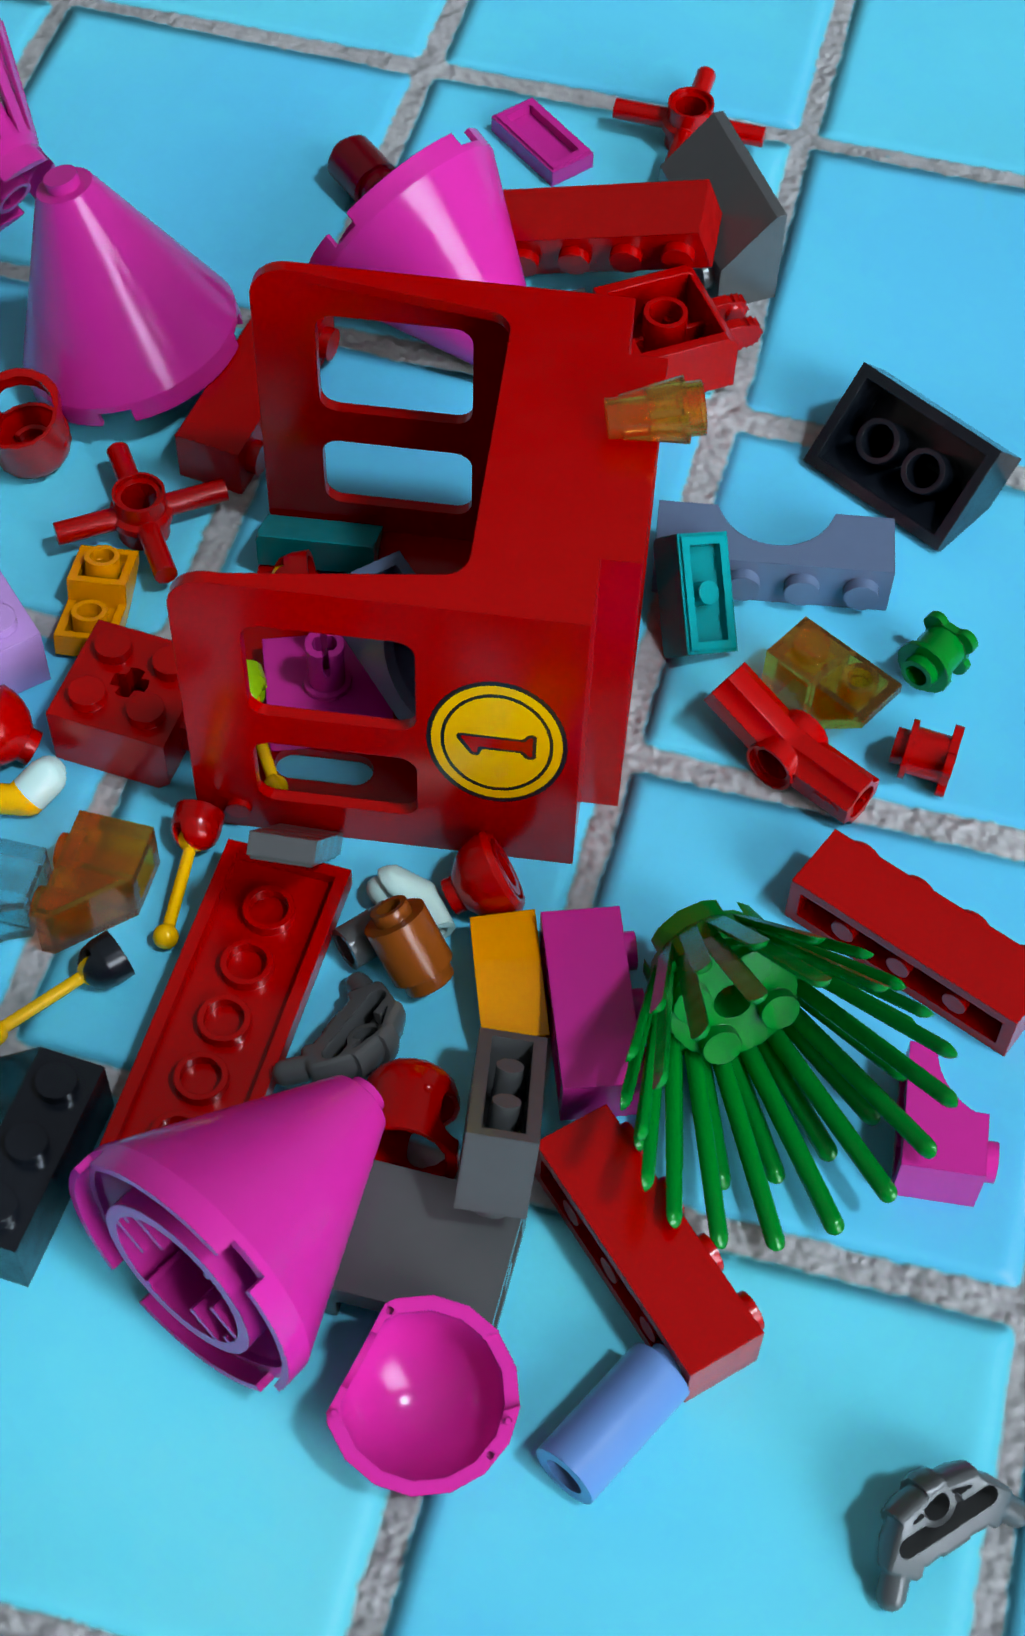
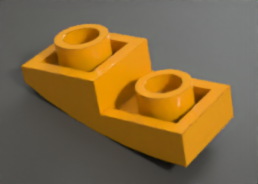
(97, 588)
(509, 973)

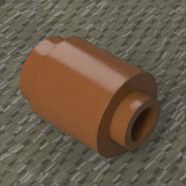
(410, 945)

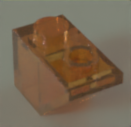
(826, 678)
(96, 880)

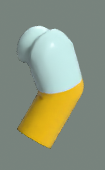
(33, 787)

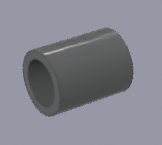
(352, 940)

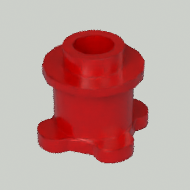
(926, 754)

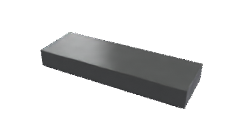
(294, 844)

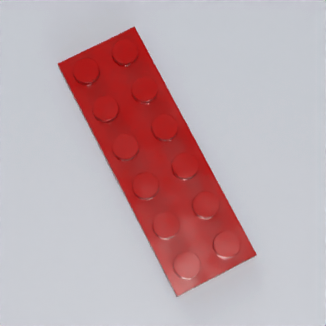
(233, 991)

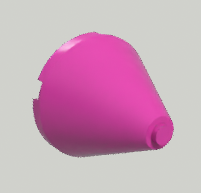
(435, 219)
(118, 305)
(238, 1220)

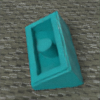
(333, 544)
(695, 594)

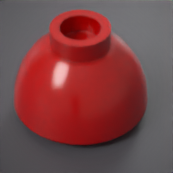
(17, 734)
(483, 879)

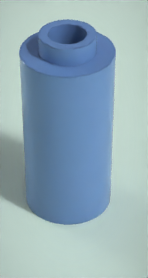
(613, 1421)

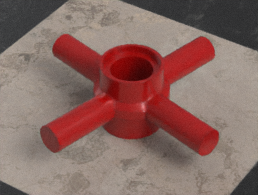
(685, 113)
(141, 512)

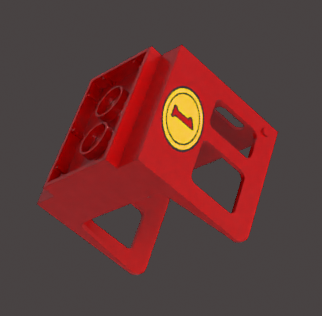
(515, 599)

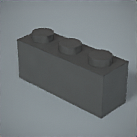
(502, 1125)

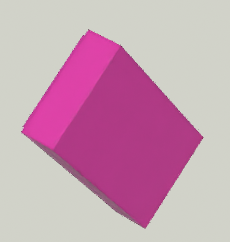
(542, 141)

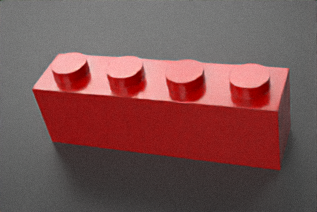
(615, 226)
(225, 427)
(932, 945)
(658, 1274)

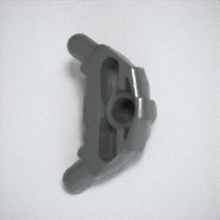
(354, 1040)
(934, 1517)

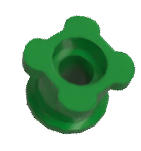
(936, 654)

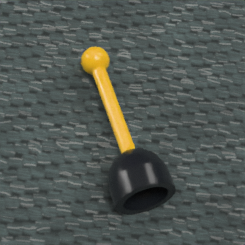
(99, 965)

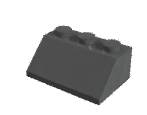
(752, 216)

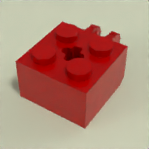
(686, 325)
(121, 707)

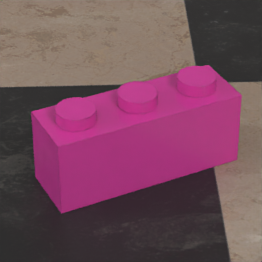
(590, 1007)

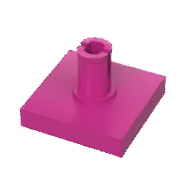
(319, 675)

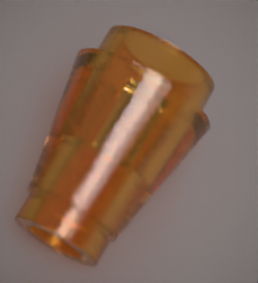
(658, 412)

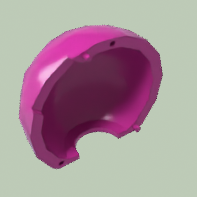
(426, 1398)

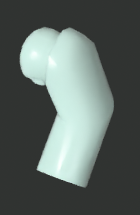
(395, 880)

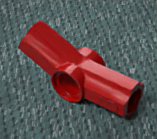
(790, 747)

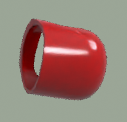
(33, 434)
(418, 1101)

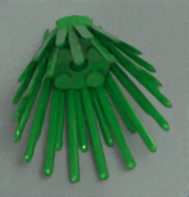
(733, 1000)

